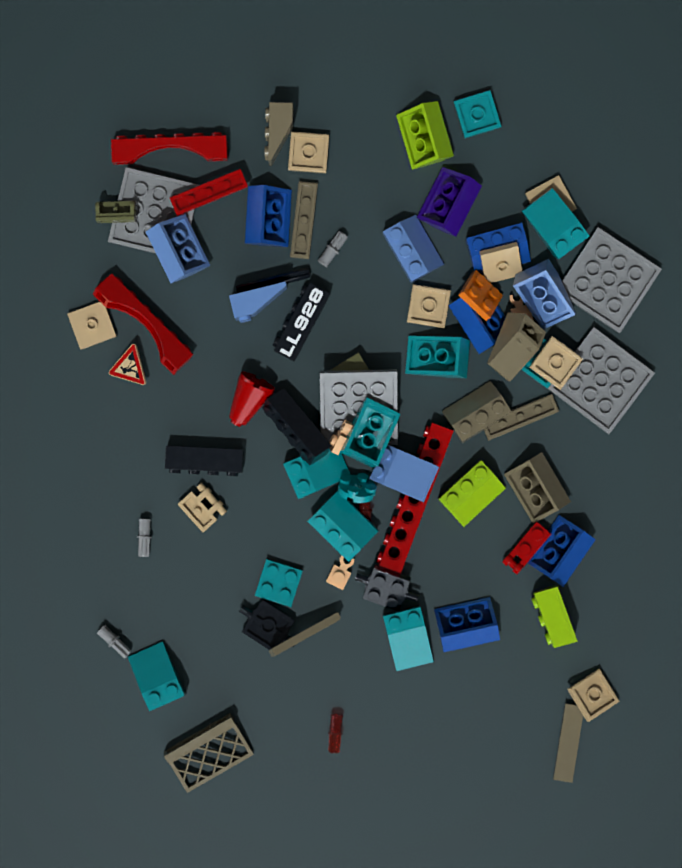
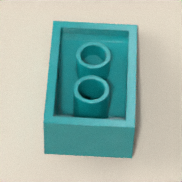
(555, 223)
(437, 356)
(370, 433)
(312, 478)
(408, 638)
(156, 676)

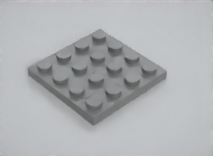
(152, 204)
(609, 280)
(603, 381)
(345, 392)

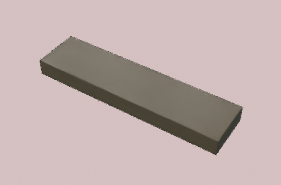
(303, 220)
(523, 416)
(304, 635)
(568, 743)

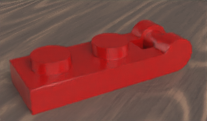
(527, 547)

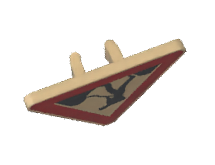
(129, 366)

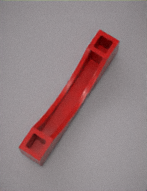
(128, 151)
(116, 296)

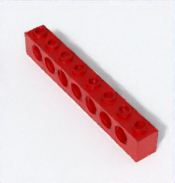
(396, 564)

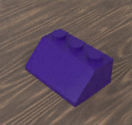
(449, 201)

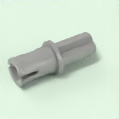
(332, 249)
(144, 538)
(114, 641)

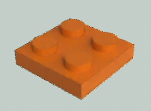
(480, 295)

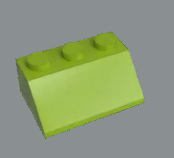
(424, 135)
(472, 493)
(554, 617)

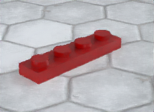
(208, 192)

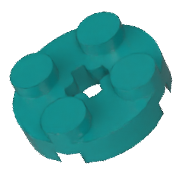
(357, 487)

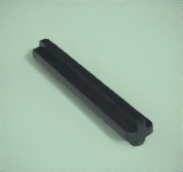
(285, 277)

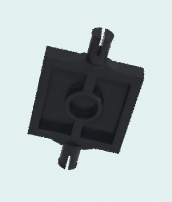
(386, 587)
(267, 625)

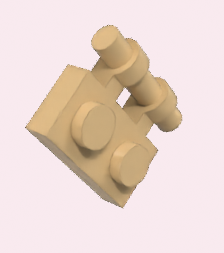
(198, 511)

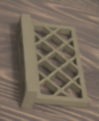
(203, 737)

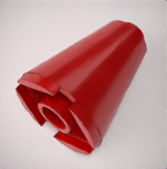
(248, 398)

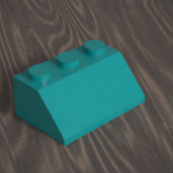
(343, 526)

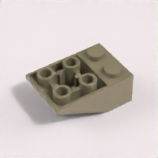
(280, 126)
(515, 344)

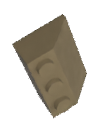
(476, 412)
(537, 488)

